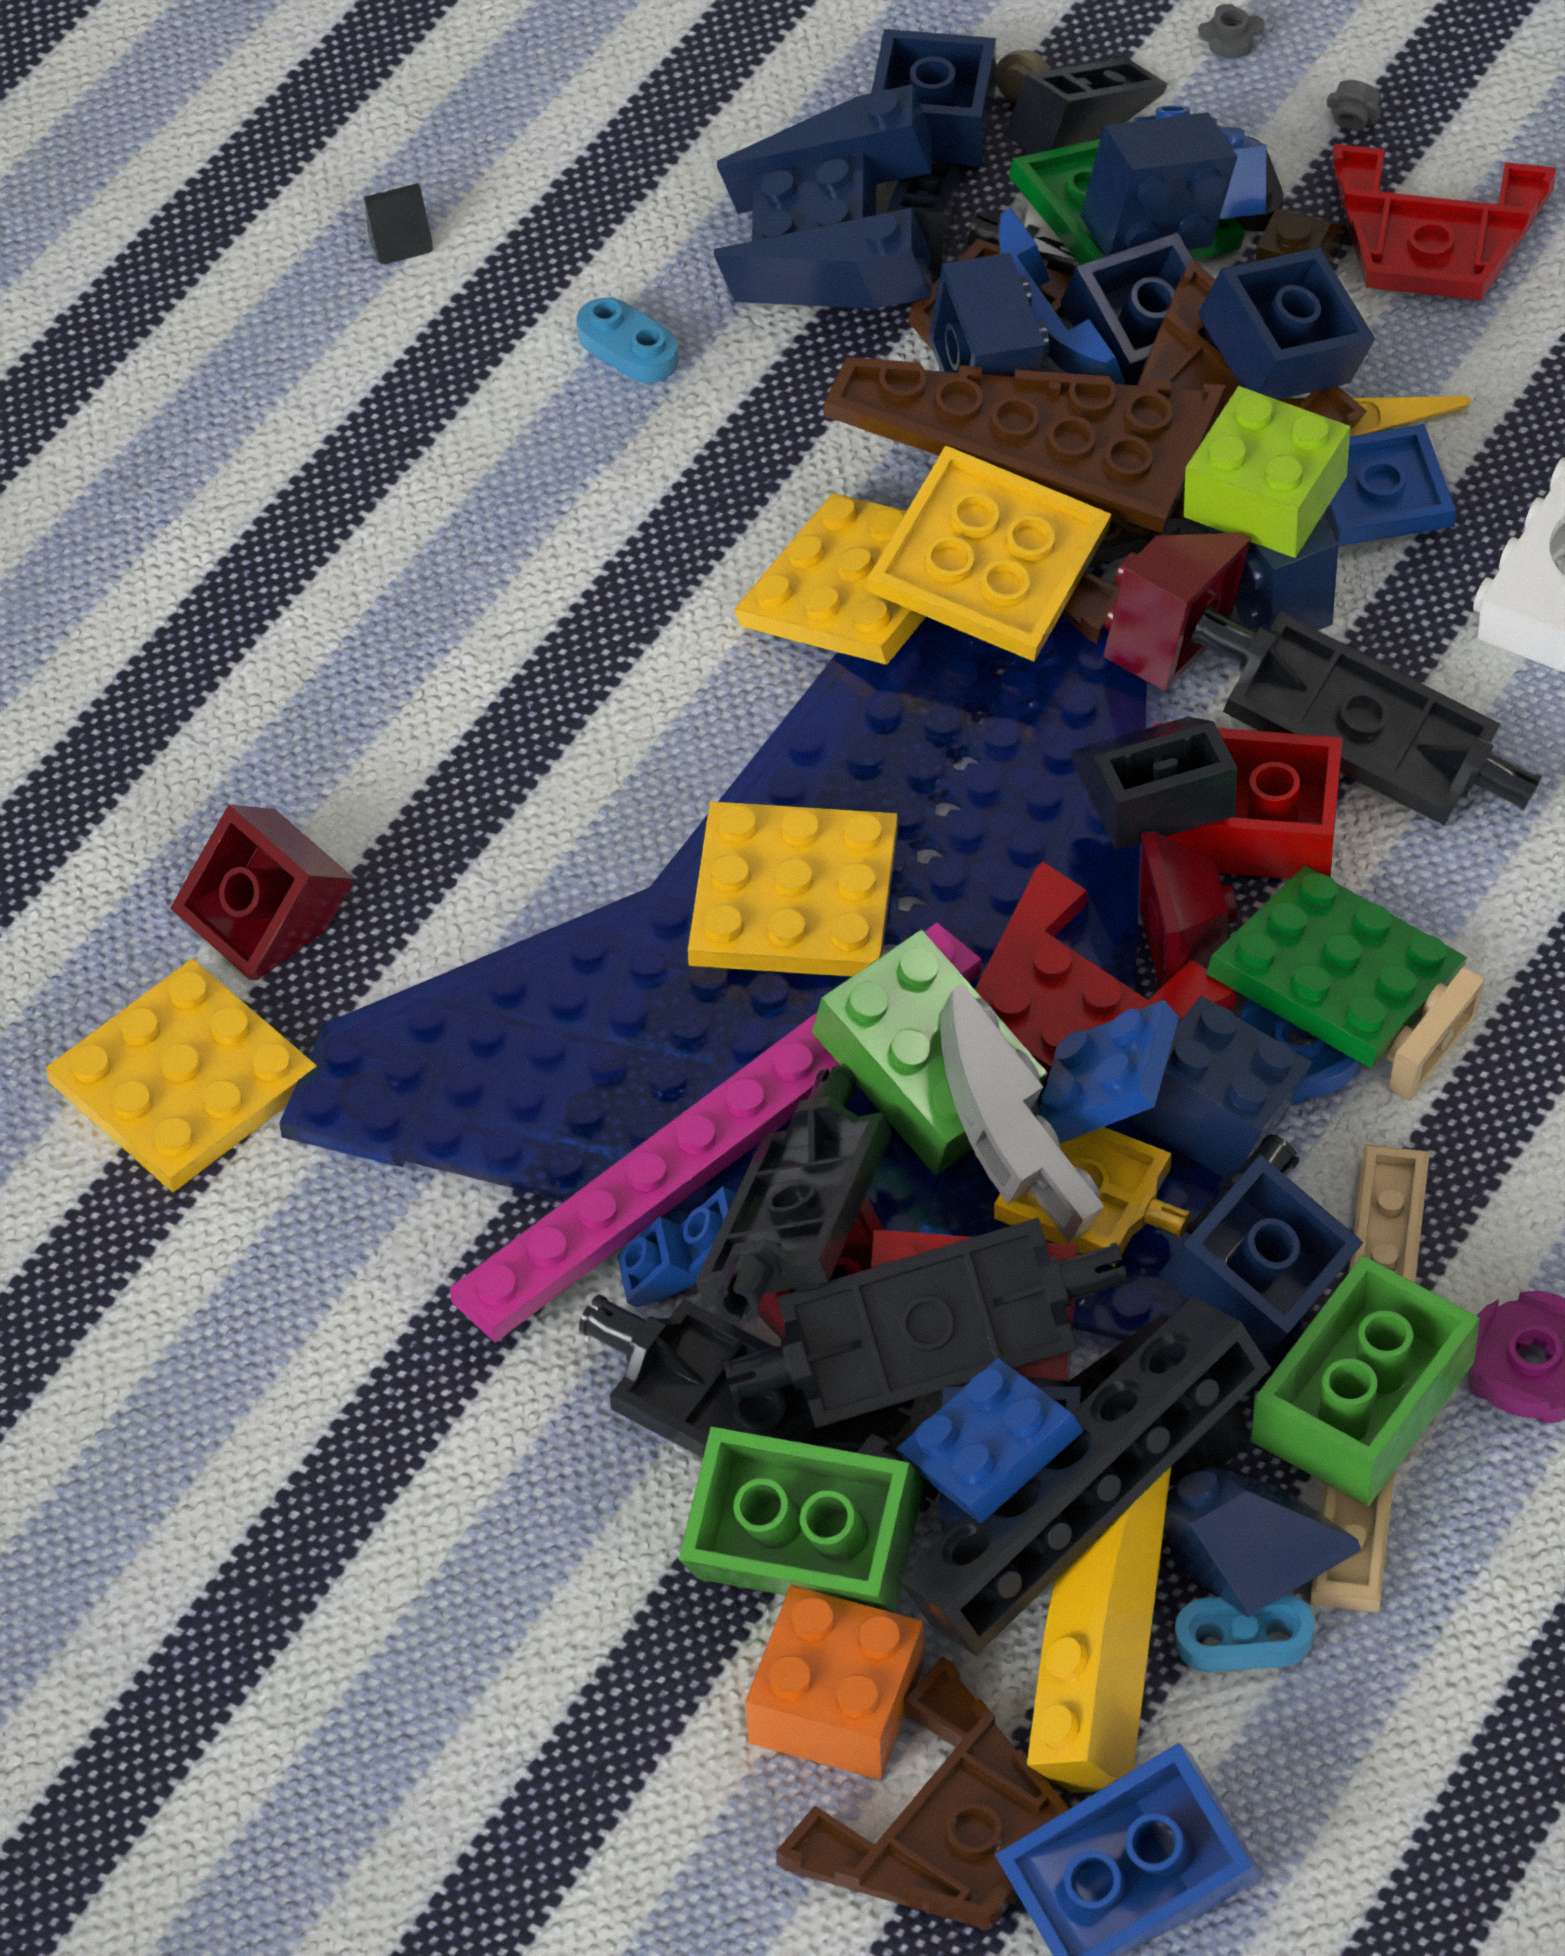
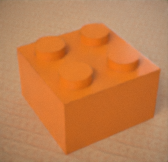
(835, 1682)

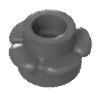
(1354, 105)

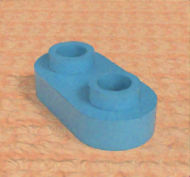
(620, 337)
(1243, 1638)

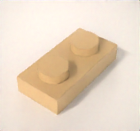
(1444, 1020)

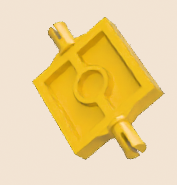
(1128, 1184)

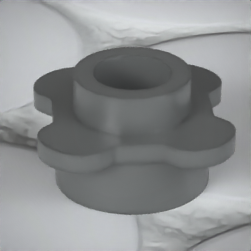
(1230, 31)

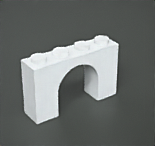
(1526, 599)

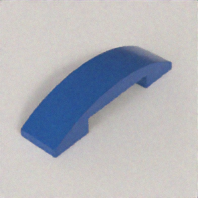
(1073, 350)

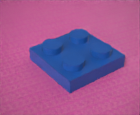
(1390, 488)
(1108, 1071)
(989, 1440)

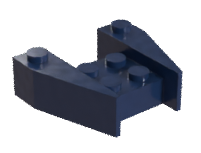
(817, 208)

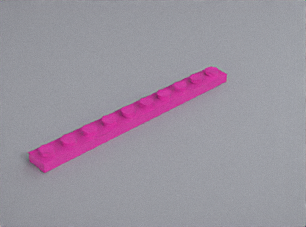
(656, 1175)

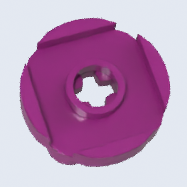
(1503, 1375)

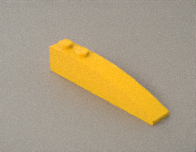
(1099, 1652)

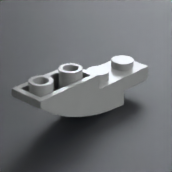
(994, 1102)

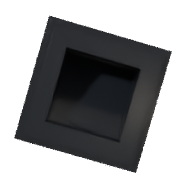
(398, 224)

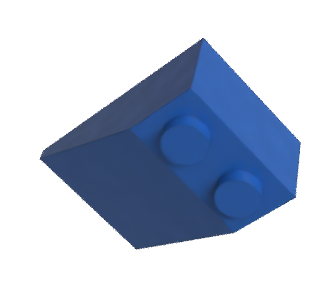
(1130, 1860)

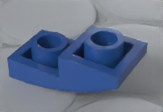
(670, 1255)

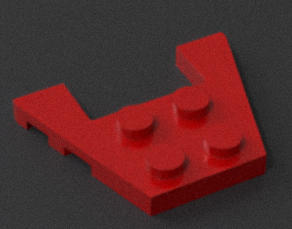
(1434, 241)
(1052, 991)

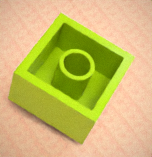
(1266, 471)

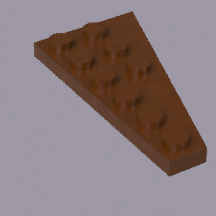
(1061, 430)

